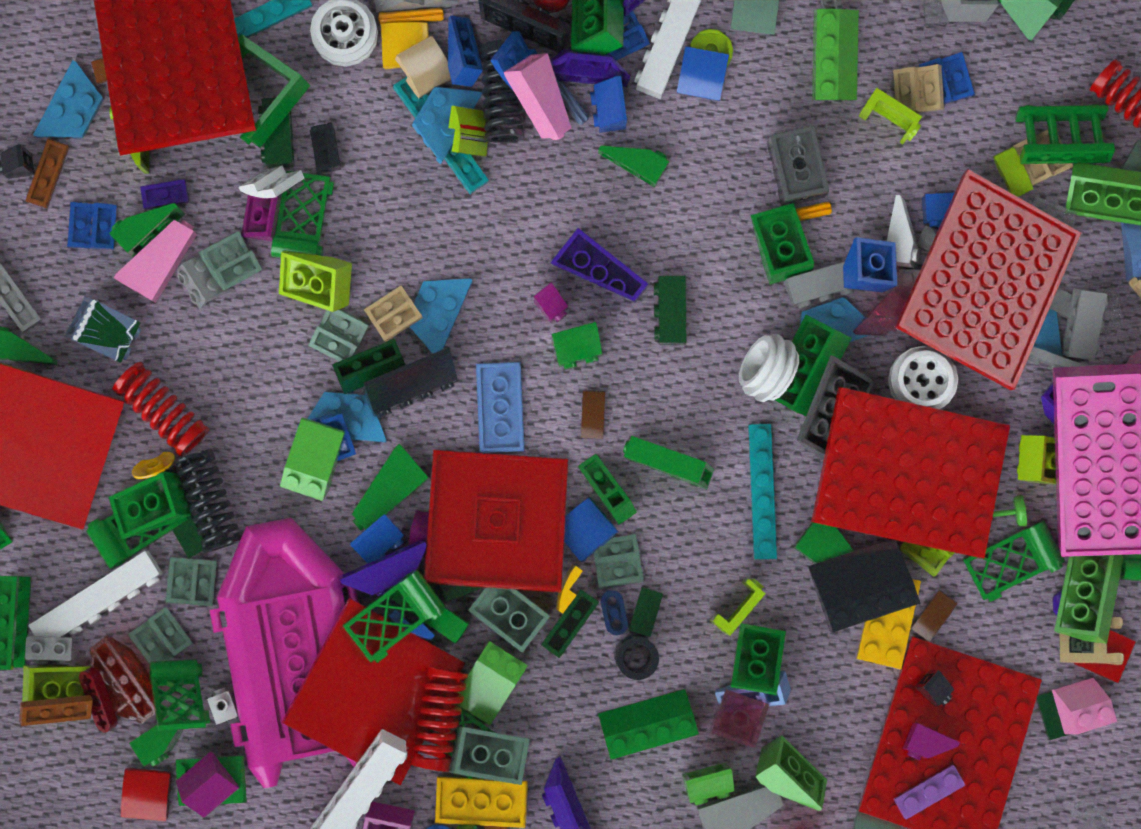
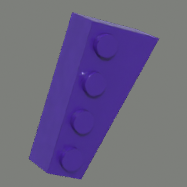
(595, 264)

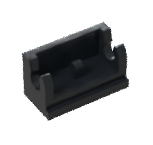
(325, 148)

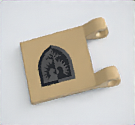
(1079, 651)

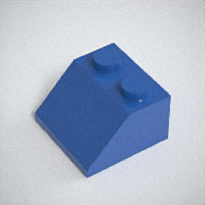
(610, 105)
(870, 265)
(378, 539)

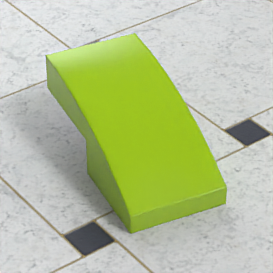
(1013, 172)

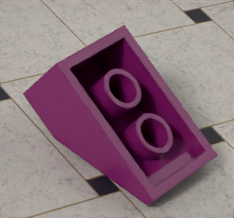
(388, 817)

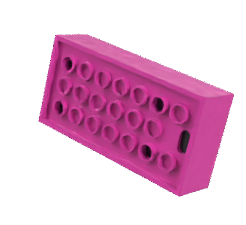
(1098, 459)

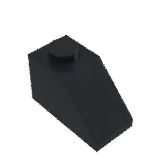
(16, 162)
(935, 688)

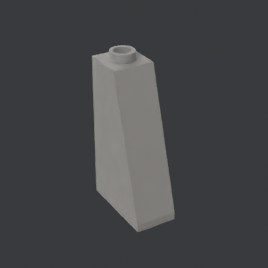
(740, 810)

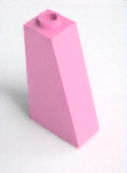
(540, 95)
(156, 262)

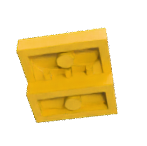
(400, 37)
(566, 596)

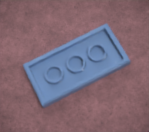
(500, 407)

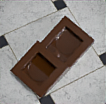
(593, 414)
(934, 615)

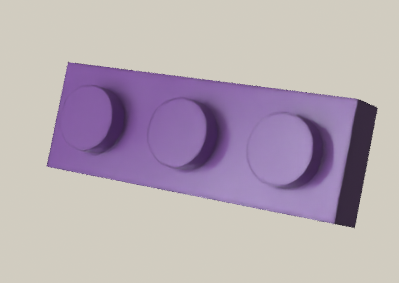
(929, 791)

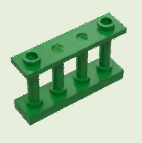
(1064, 153)
(14, 620)

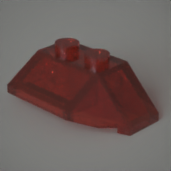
(124, 679)

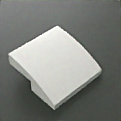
(271, 182)

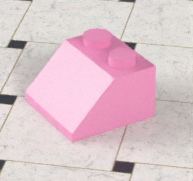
(1083, 706)

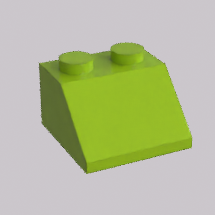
(1037, 459)

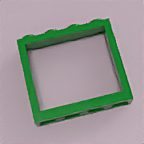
(283, 102)

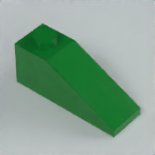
(640, 162)
(17, 349)
(607, 489)

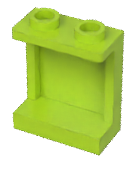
(894, 112)
(743, 610)

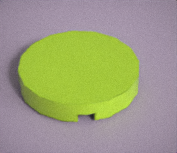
(712, 41)

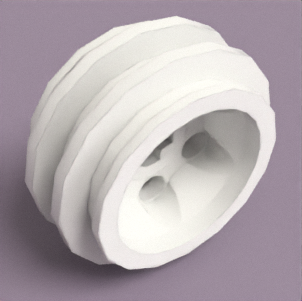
(337, 14)
(922, 355)
(768, 368)

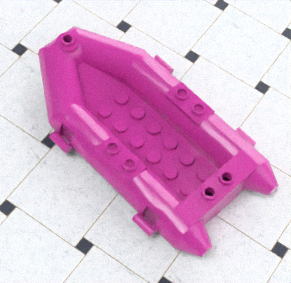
(278, 614)

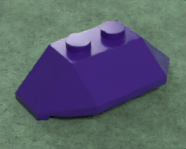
(587, 67)
(386, 571)
(563, 799)

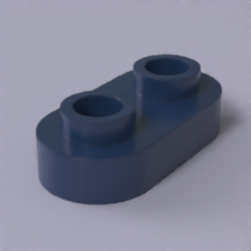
(614, 612)

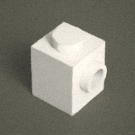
(223, 705)

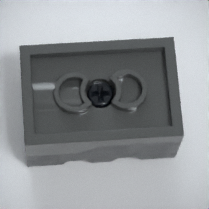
(797, 166)

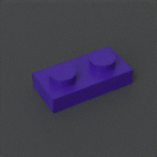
(164, 194)

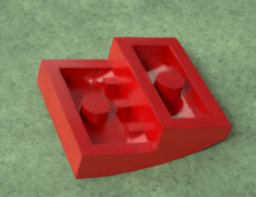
(1116, 644)
(145, 794)

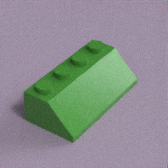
(835, 54)
(1105, 193)
(1089, 597)

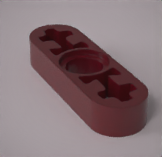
(103, 713)

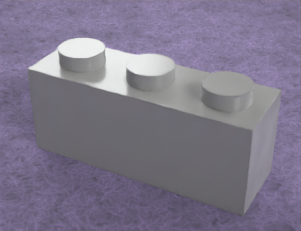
(816, 285)
(1084, 324)

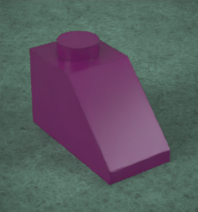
(551, 303)
(927, 742)

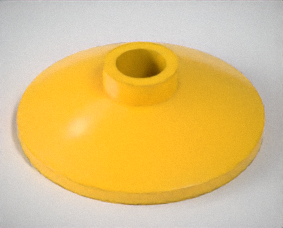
(152, 467)

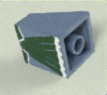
(103, 329)

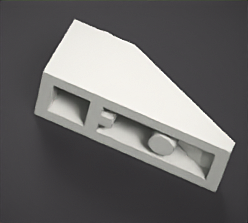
(902, 233)

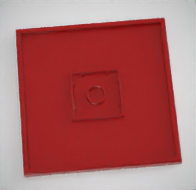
(52, 445)
(496, 521)
(353, 699)

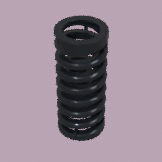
(507, 134)
(185, 466)
(652, 662)

